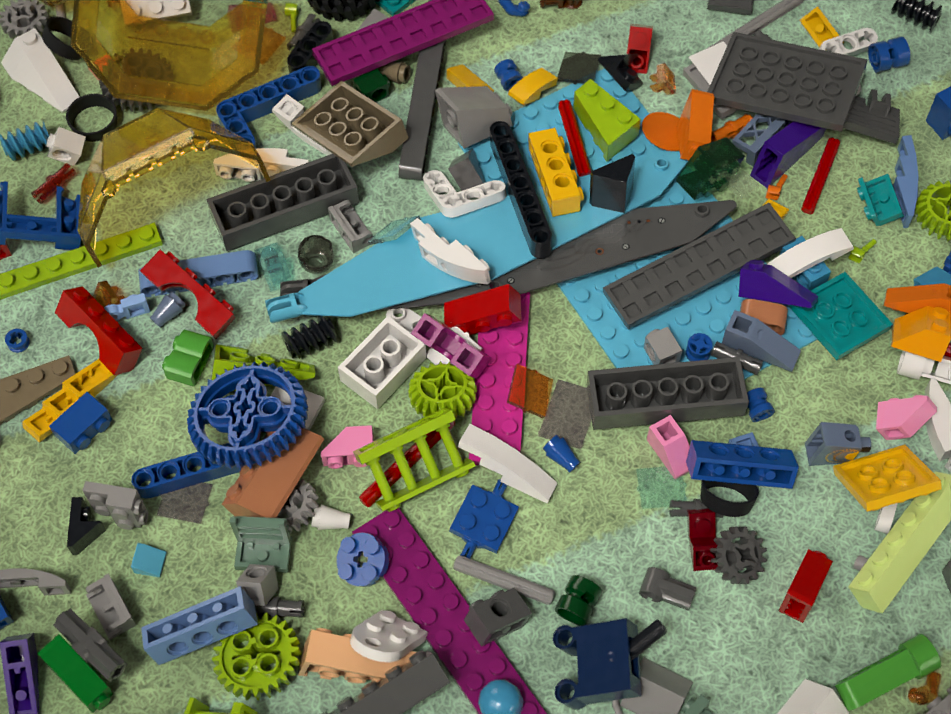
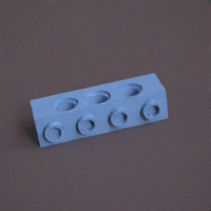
(199, 625)

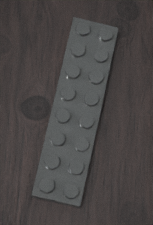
(697, 265)

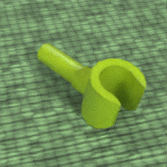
(291, 10)
(858, 254)

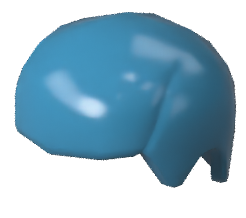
(500, 698)

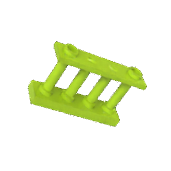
(394, 443)

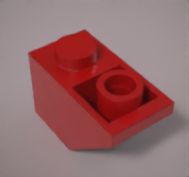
(640, 43)

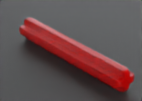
(574, 138)
(820, 176)

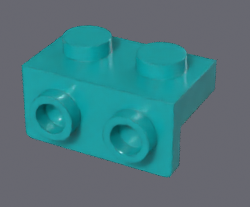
(880, 200)

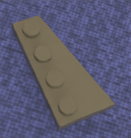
(32, 385)

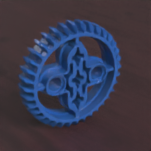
(247, 415)

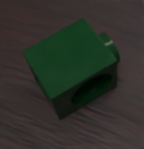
(373, 85)

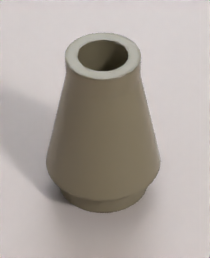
(396, 72)

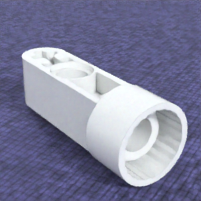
(917, 366)

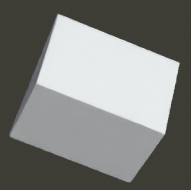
(813, 699)

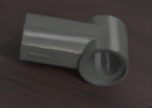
(661, 587)

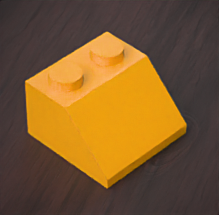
(923, 332)

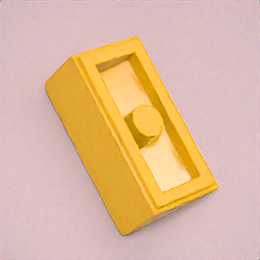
(818, 26)
(463, 77)

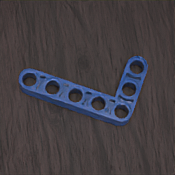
(260, 101)
(182, 468)

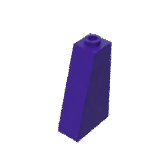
(784, 151)

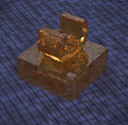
(665, 80)
(106, 294)

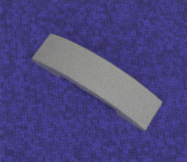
(46, 582)

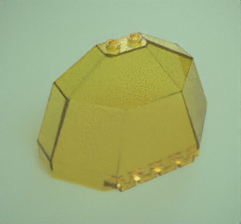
(139, 146)

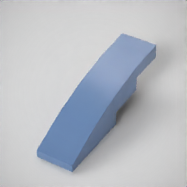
(907, 179)

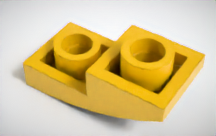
(530, 87)

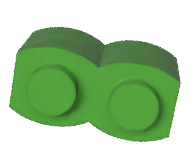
(188, 357)

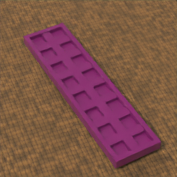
(399, 37)

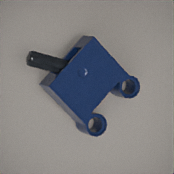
(605, 660)

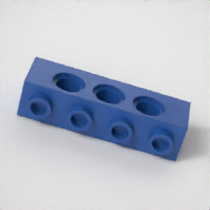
(742, 464)

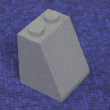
(471, 112)

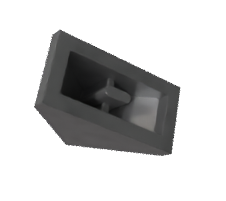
(466, 170)

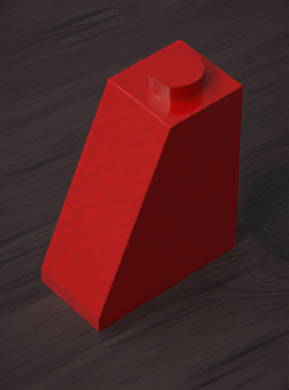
(806, 585)

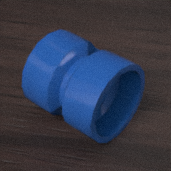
(890, 53)

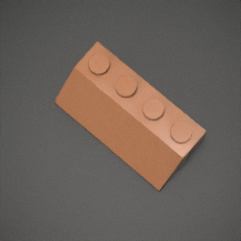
(267, 487)

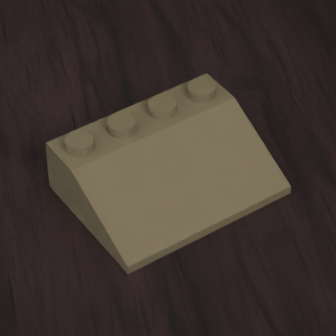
(352, 126)

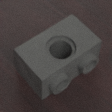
(510, 611)

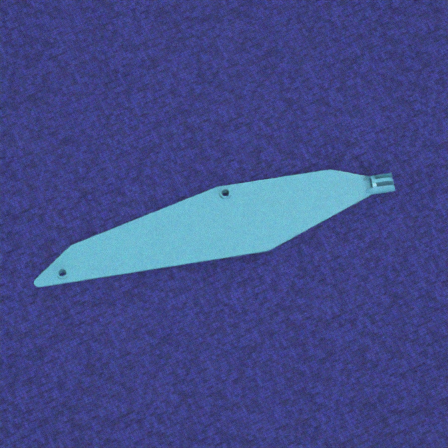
(399, 274)

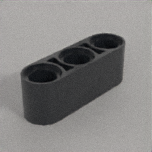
(302, 54)

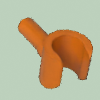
(774, 191)

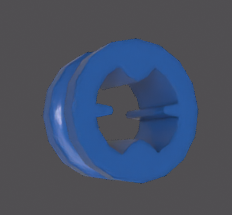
(14, 347)

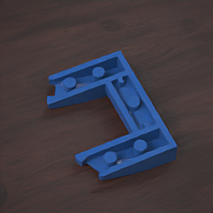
(61, 229)

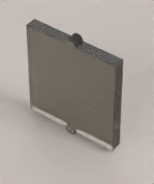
(578, 67)

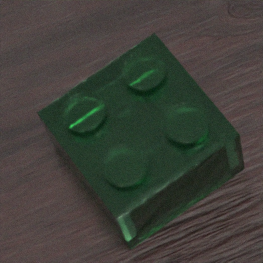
(710, 168)

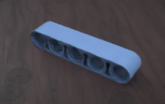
(212, 270)

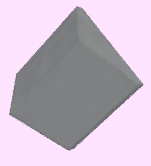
(661, 691)

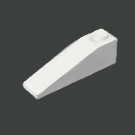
(37, 69)

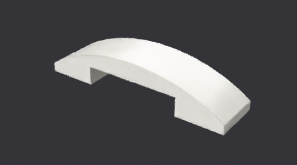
(289, 110)
(812, 251)

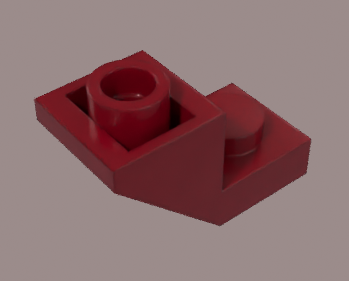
(701, 536)

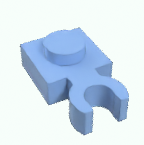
(130, 307)

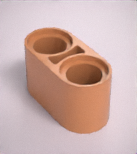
(769, 313)

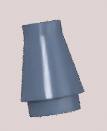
(167, 309)

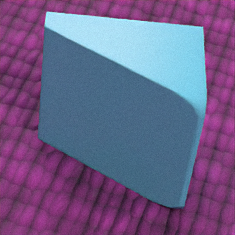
(148, 560)

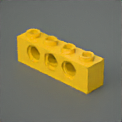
(555, 172)

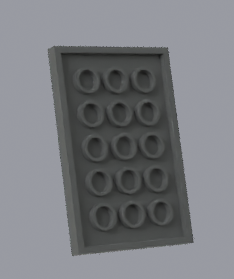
(787, 81)

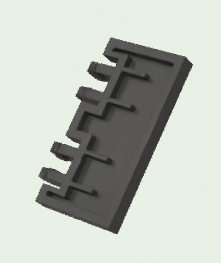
(874, 119)

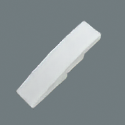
(511, 464)

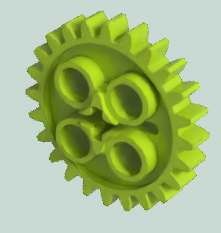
(256, 679)

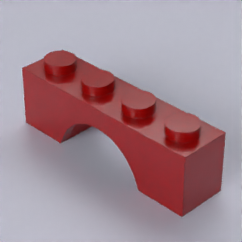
(166, 273)
(116, 347)

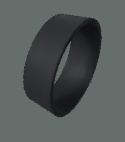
(63, 26)
(88, 101)
(725, 507)

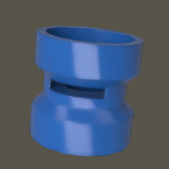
(507, 72)
(758, 405)

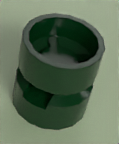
(578, 600)

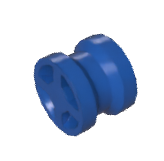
(699, 342)

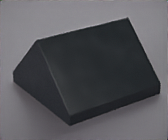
(613, 184)

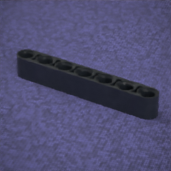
(520, 190)

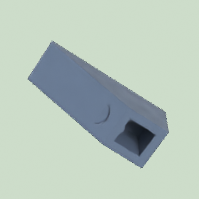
(760, 341)

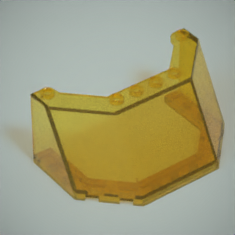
(169, 58)

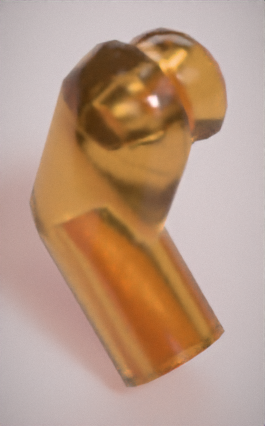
(928, 692)

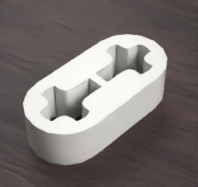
(885, 518)

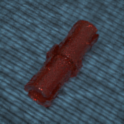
(52, 182)

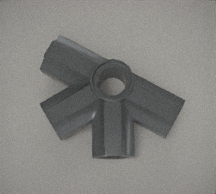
(90, 645)

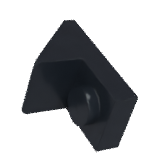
(619, 68)
(81, 529)

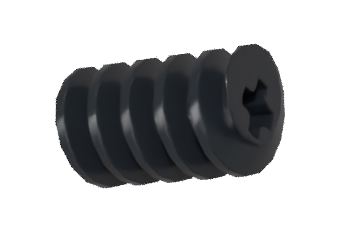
(918, 11)
(309, 336)

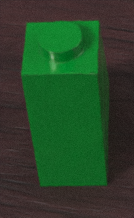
(76, 674)

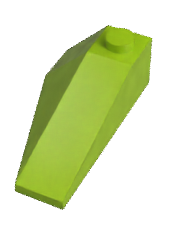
(227, 356)

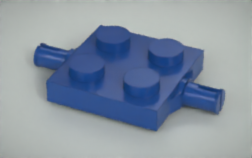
(484, 519)

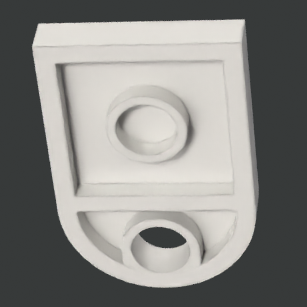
(386, 637)

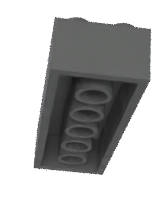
(283, 202)
(676, 389)

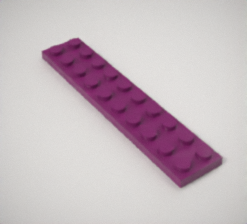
(441, 610)

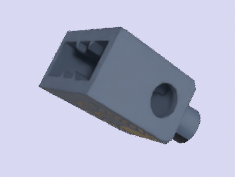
(835, 444)

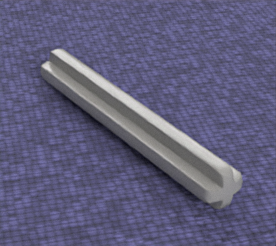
(504, 579)

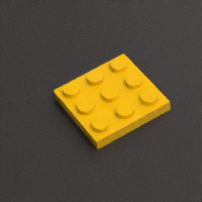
(887, 478)

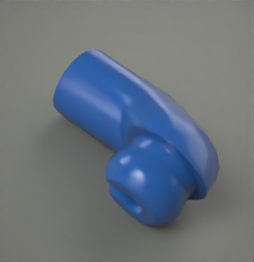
(515, 10)

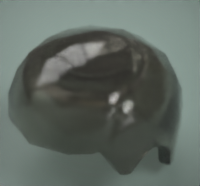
(315, 248)

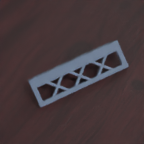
(764, 134)

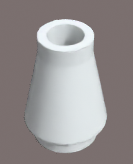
(329, 518)

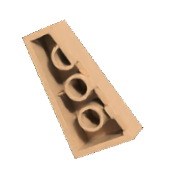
(334, 657)

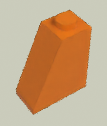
(695, 123)

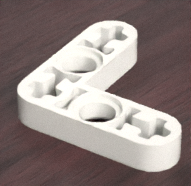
(836, 44)
(458, 203)

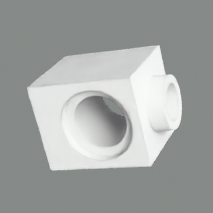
(65, 146)

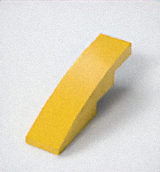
(90, 379)

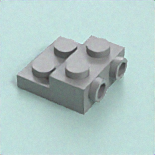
(121, 502)

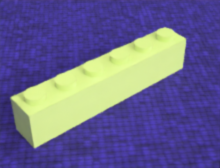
(903, 548)

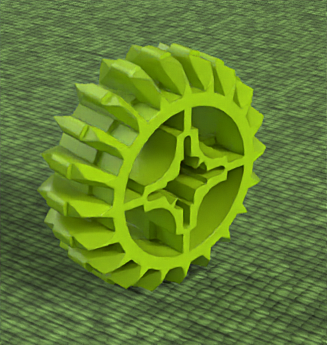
(932, 209)
(441, 388)

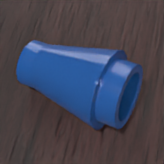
(561, 453)

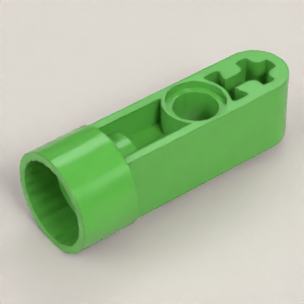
(912, 660)

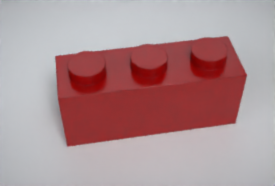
(484, 310)

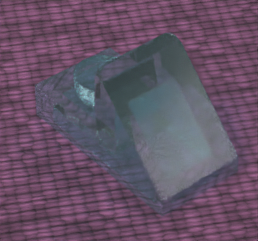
(273, 266)

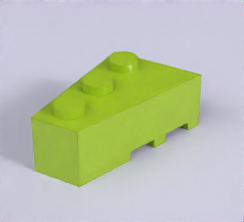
(605, 118)

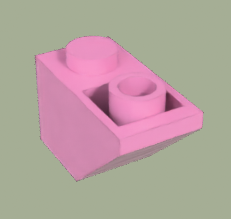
(903, 417)
(670, 445)
(340, 450)

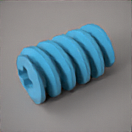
(24, 141)

